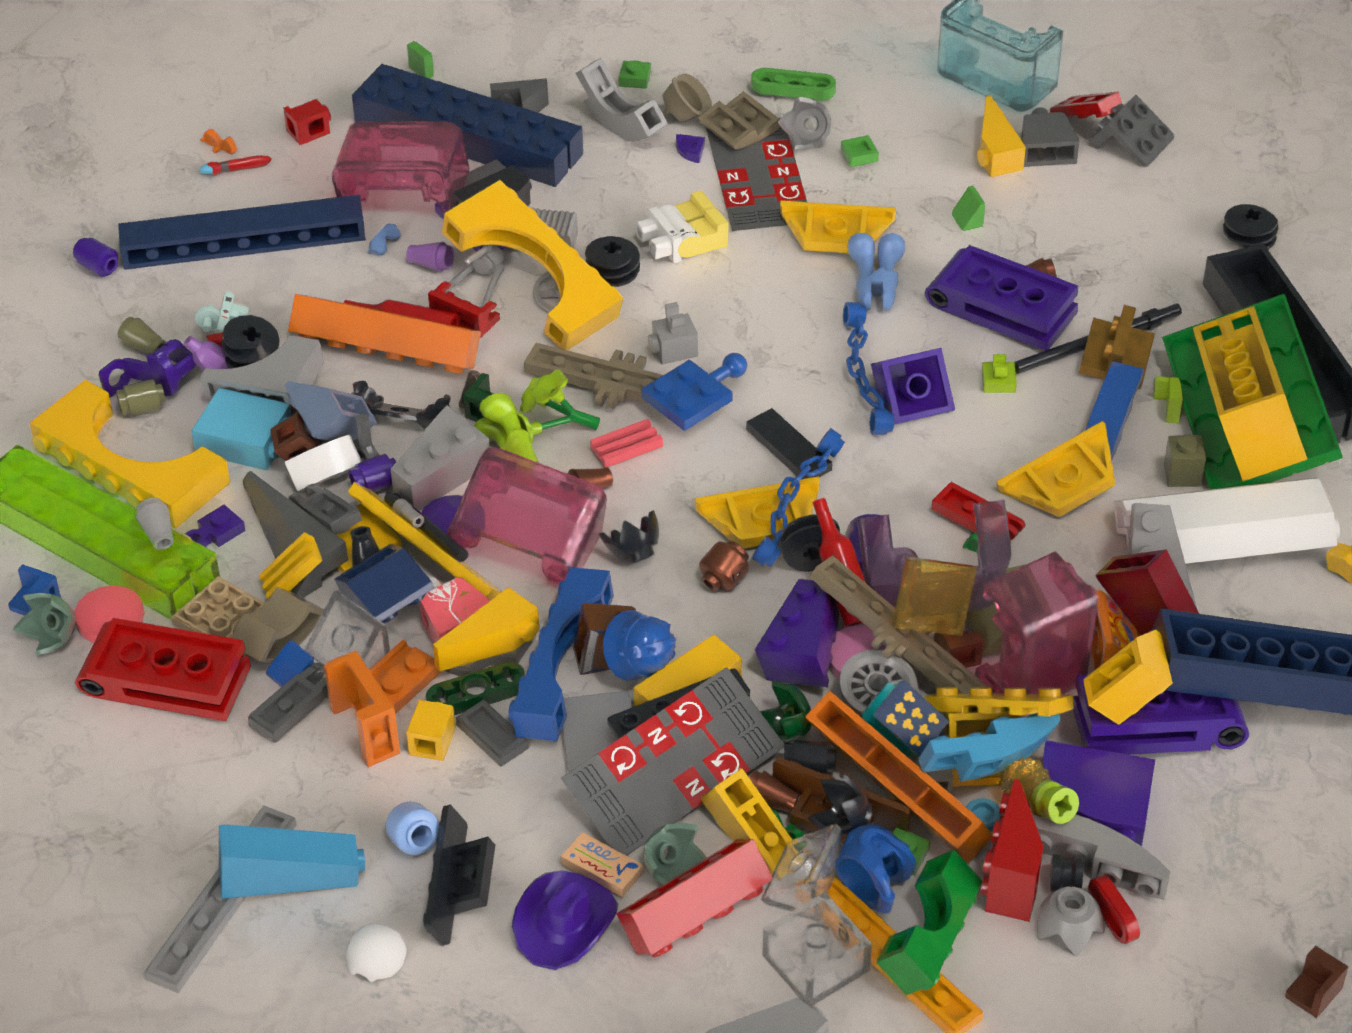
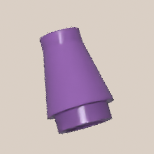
(432, 255)

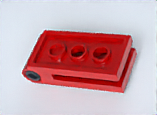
(165, 669)

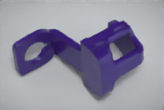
(158, 368)

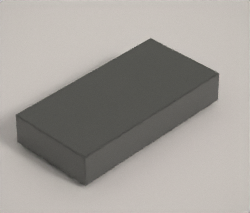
(491, 733)

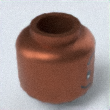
(724, 566)

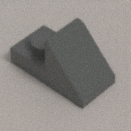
(524, 93)

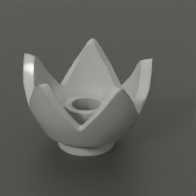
(795, 123)
(1072, 925)

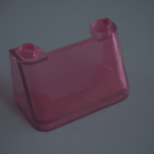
(530, 511)

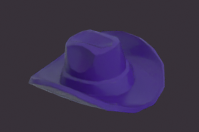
(561, 918)

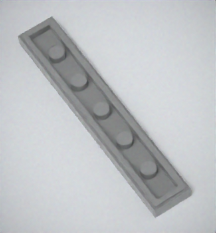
(203, 921)

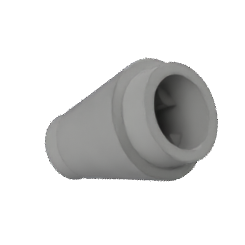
(155, 521)

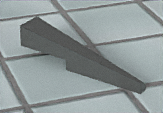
(285, 522)

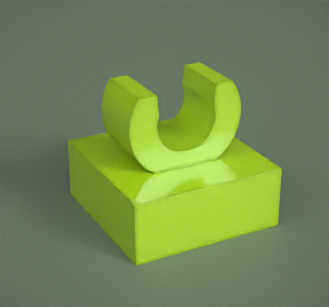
(999, 375)

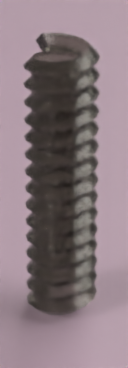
(471, 378)

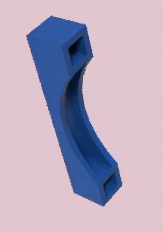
(540, 704)

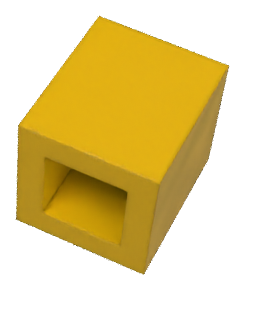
(431, 730)

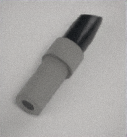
(404, 509)

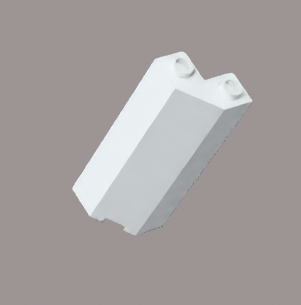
(1245, 519)

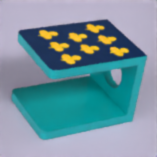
(904, 718)

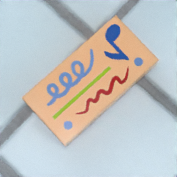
(602, 864)

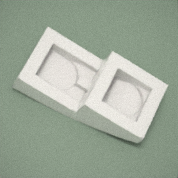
(323, 462)

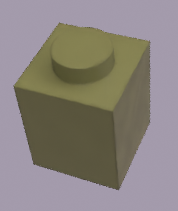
(1184, 461)

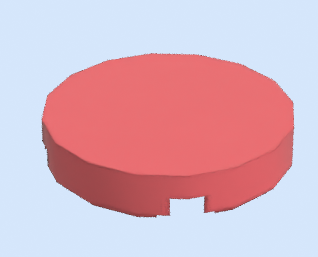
(103, 605)

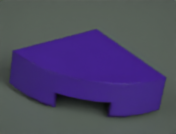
(690, 147)

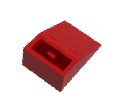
(1014, 860)

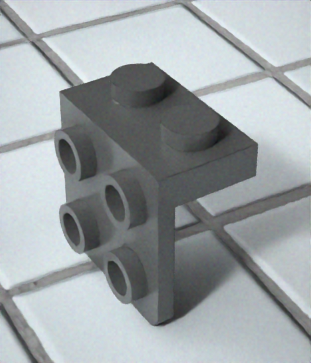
(1136, 130)

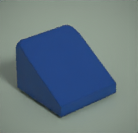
(288, 663)

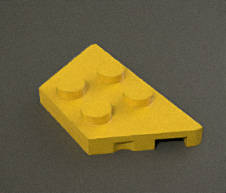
(830, 226)
(1065, 474)
(746, 513)

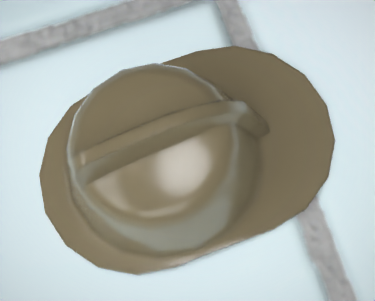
(686, 98)

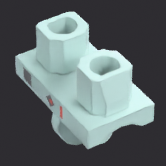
(213, 319)

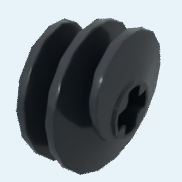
(1250, 226)
(614, 259)
(248, 340)
(802, 542)

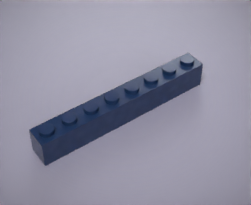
(241, 232)

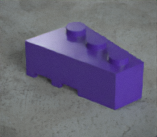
(800, 637)

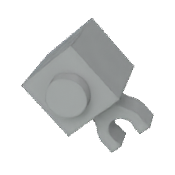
(674, 336)

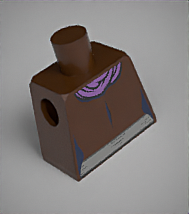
(590, 636)

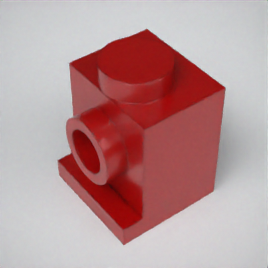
(307, 121)

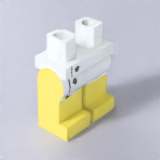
(684, 229)

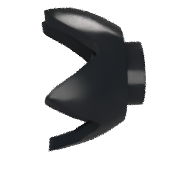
(633, 542)
(848, 802)

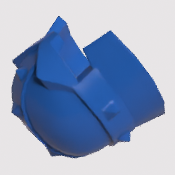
(637, 645)

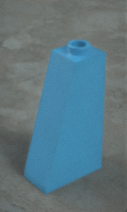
(285, 861)

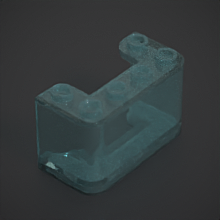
(997, 59)

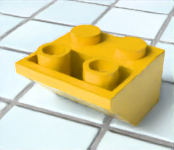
(1129, 678)

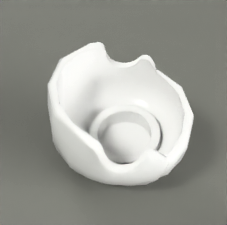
(375, 952)

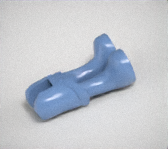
(883, 280)

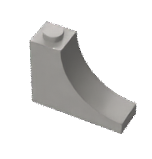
(295, 361)

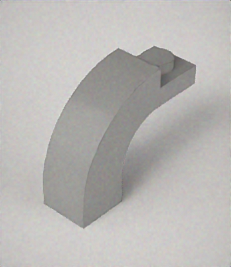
(615, 110)

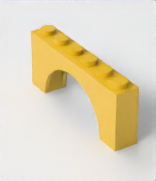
(503, 219)
(71, 434)

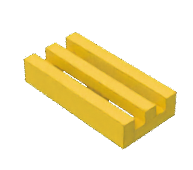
(291, 565)

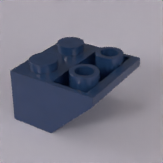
(385, 582)

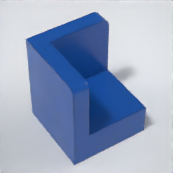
(32, 582)

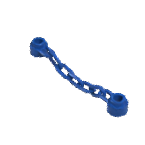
(880, 419)
(829, 445)

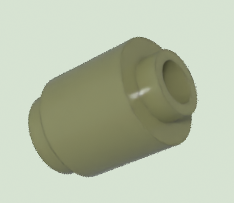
(140, 398)

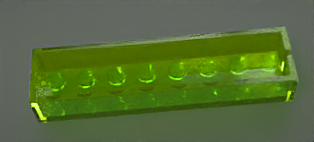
(99, 533)

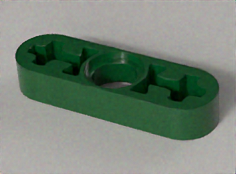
(498, 674)

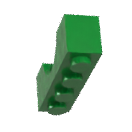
(918, 953)

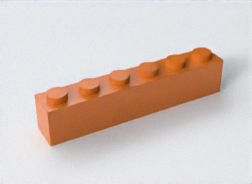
(385, 332)
(899, 777)

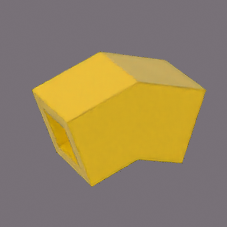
(1340, 560)

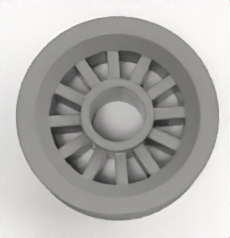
(868, 671)

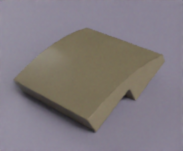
(740, 121)

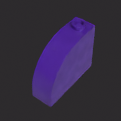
(1108, 784)

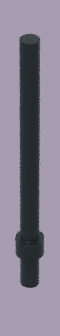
(1149, 319)

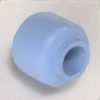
(412, 828)

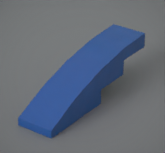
(1116, 401)

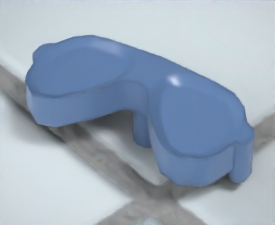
(378, 243)

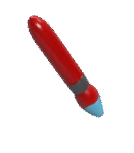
(235, 164)

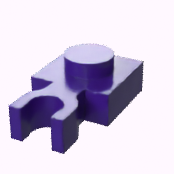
(217, 527)

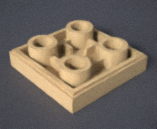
(216, 609)

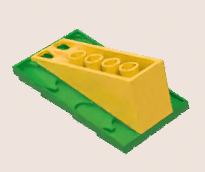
(1252, 396)

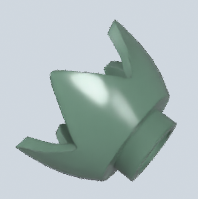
(48, 621)
(681, 851)

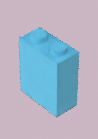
(240, 427)

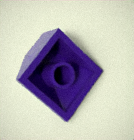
(914, 385)

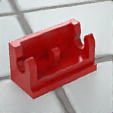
(470, 315)

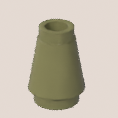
(139, 335)

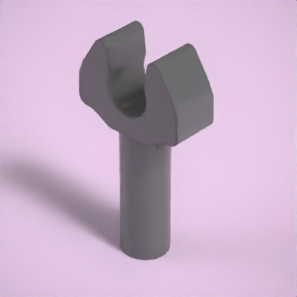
(364, 443)

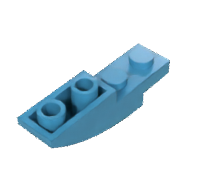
(993, 751)

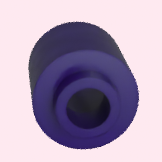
(95, 256)
(373, 473)

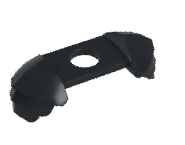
(377, 406)

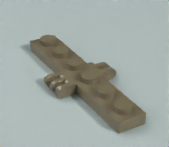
(609, 379)
(878, 615)

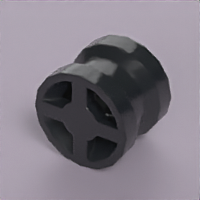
(1066, 872)

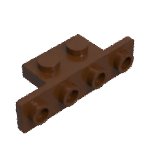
(814, 799)

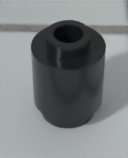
(811, 755)

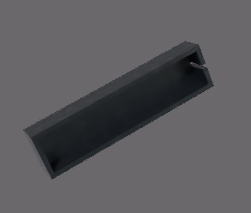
(1252, 276)

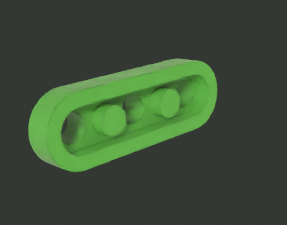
(793, 83)

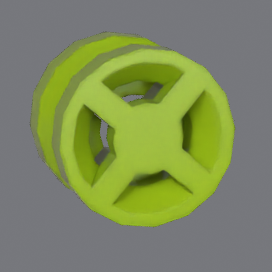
(1051, 793)

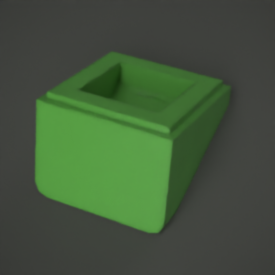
(969, 210)

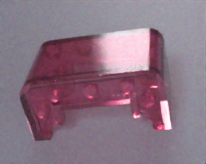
(402, 158)
(1045, 627)

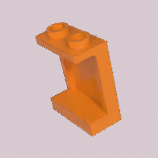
(354, 686)

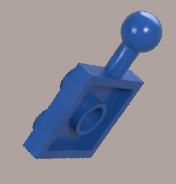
(692, 394)

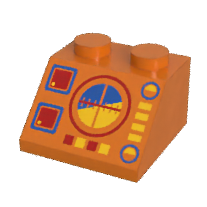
(1111, 630)

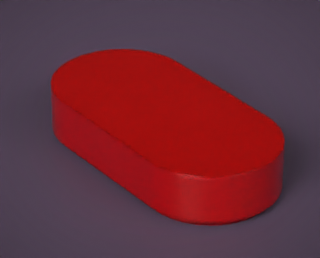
(1114, 909)

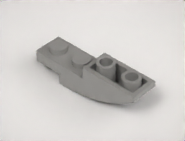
(1107, 853)

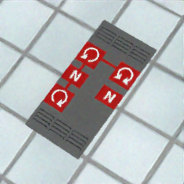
(757, 180)
(672, 762)

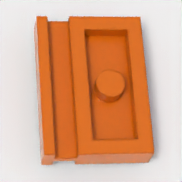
(404, 673)

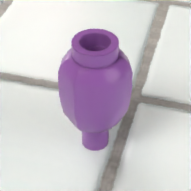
(206, 354)

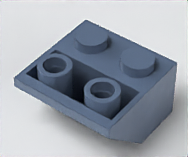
(328, 411)

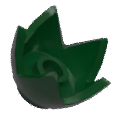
(789, 717)

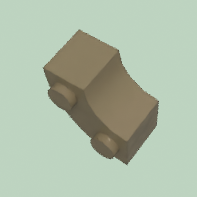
(276, 623)

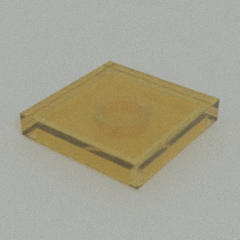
(934, 596)

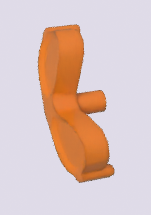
(213, 139)

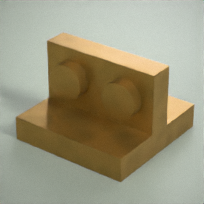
(1116, 343)

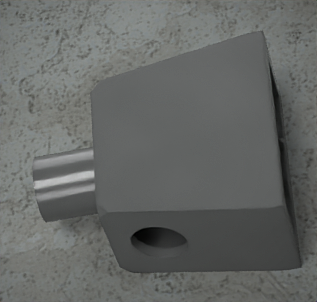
(1048, 139)

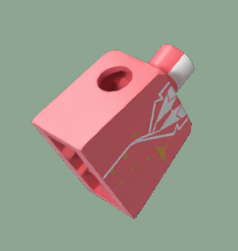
(449, 606)

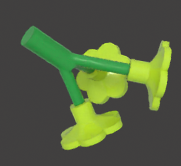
(542, 392)

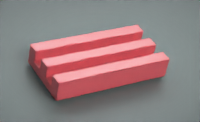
(624, 441)

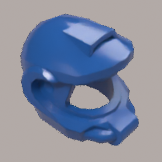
(871, 861)

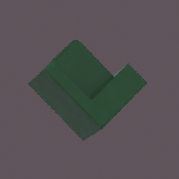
(475, 395)

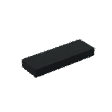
(784, 441)

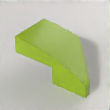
(1170, 390)

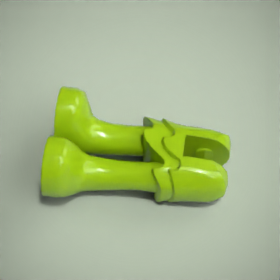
(503, 426)

